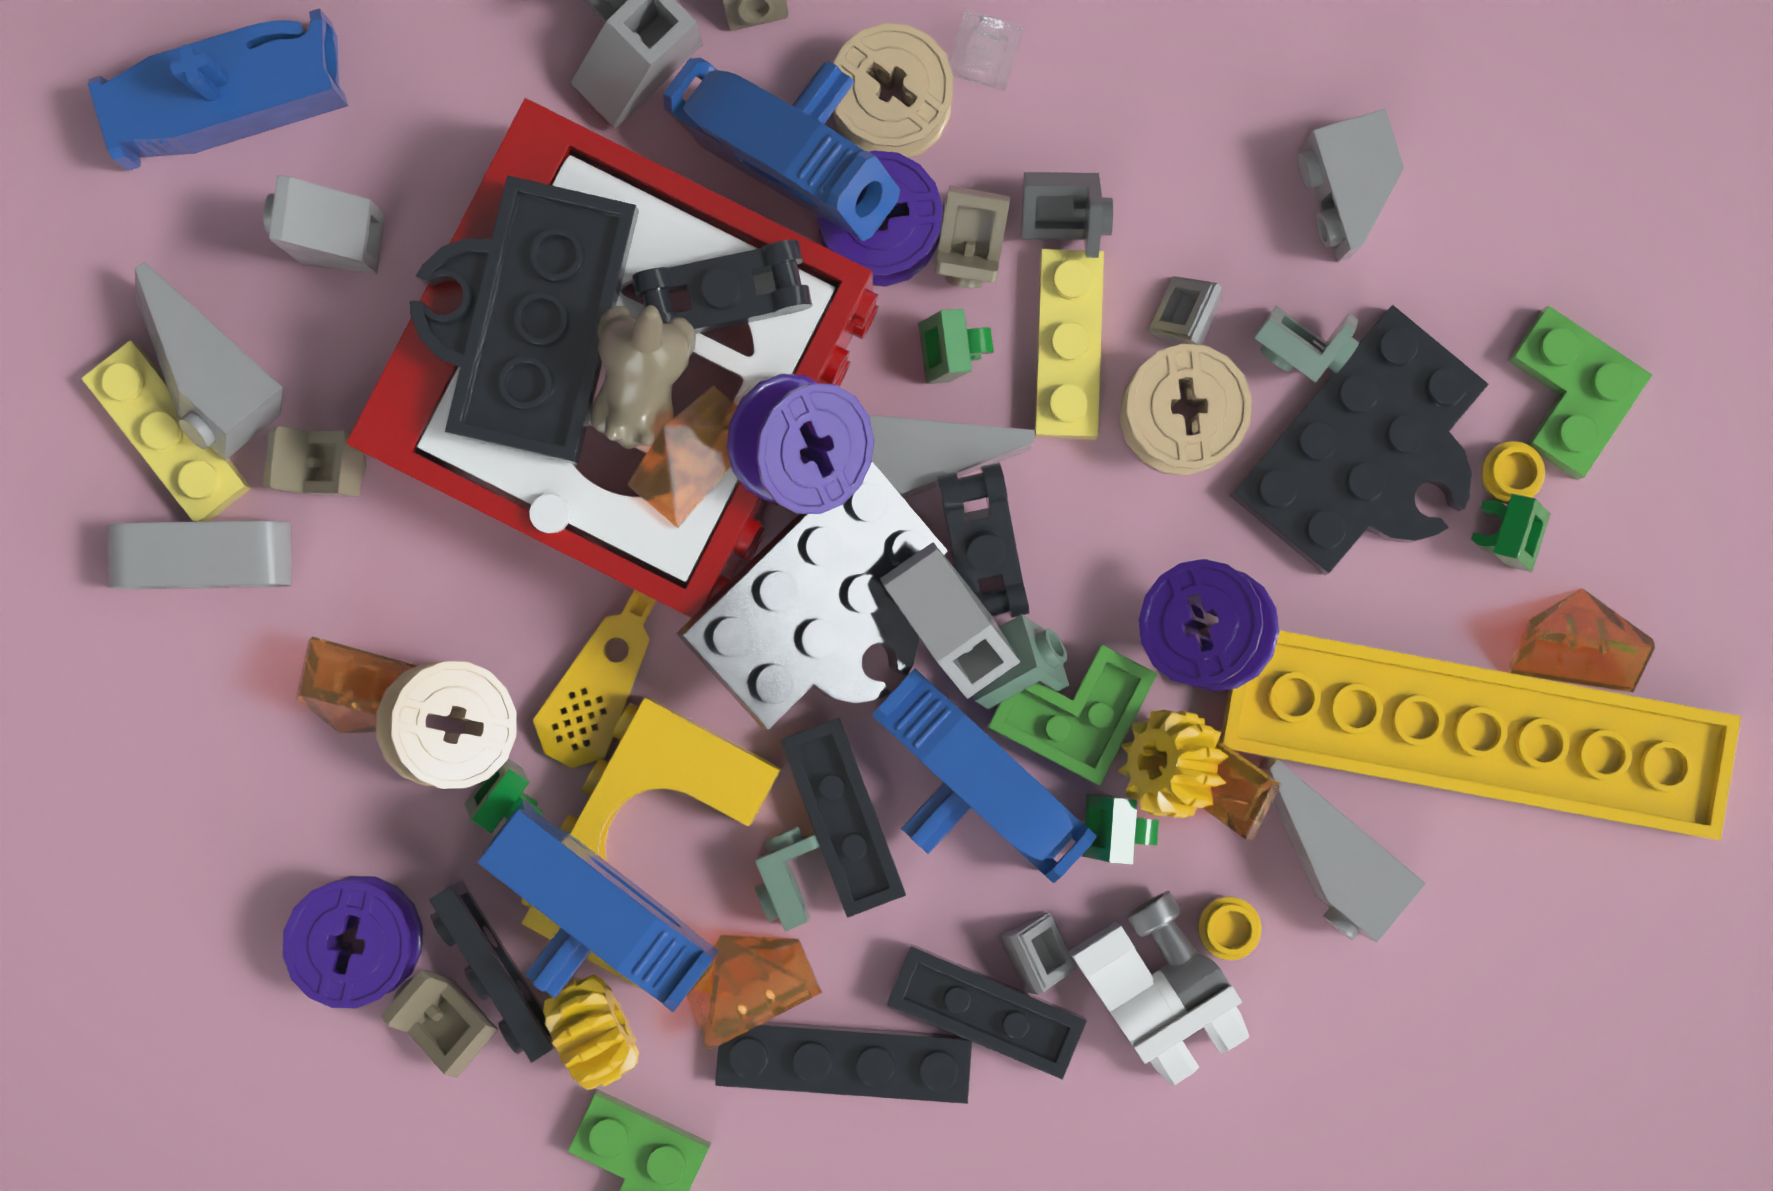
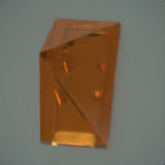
(687, 458)
(1583, 645)
(346, 684)
(1245, 795)
(750, 985)

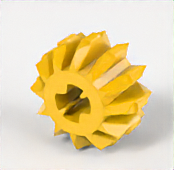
(1172, 763)
(591, 1032)

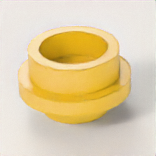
(1512, 469)
(1229, 928)

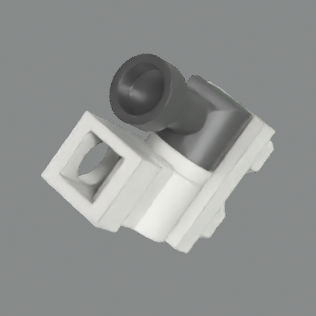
(1169, 1004)

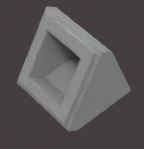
(1186, 311)
(1038, 953)

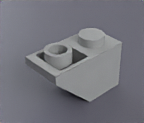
(635, 56)
(1353, 175)
(324, 225)
(950, 620)

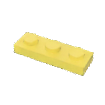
(1068, 344)
(142, 407)

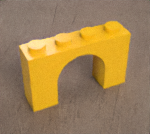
(663, 752)

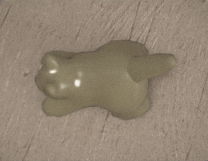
(640, 366)

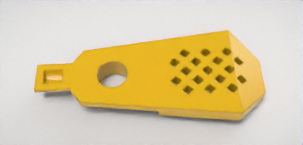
(600, 678)

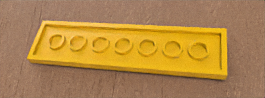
(1488, 734)

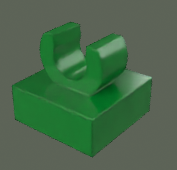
(951, 346)
(1520, 531)
(499, 796)
(1116, 828)

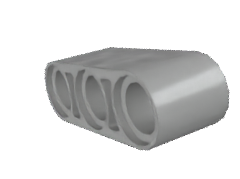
(199, 555)

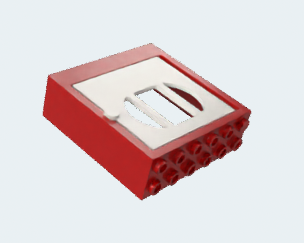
(674, 227)

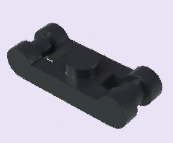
(724, 287)
(984, 538)

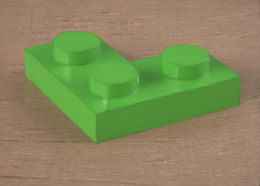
(1592, 388)
(1082, 730)
(638, 1146)

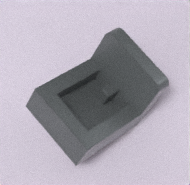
(1066, 208)

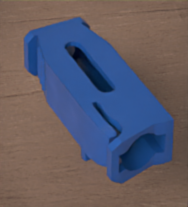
(220, 90)
(787, 143)
(977, 777)
(595, 912)

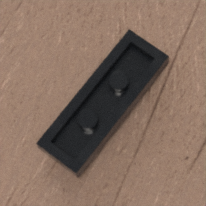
(843, 817)
(492, 970)
(986, 1011)

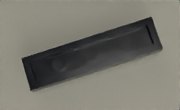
(847, 1062)

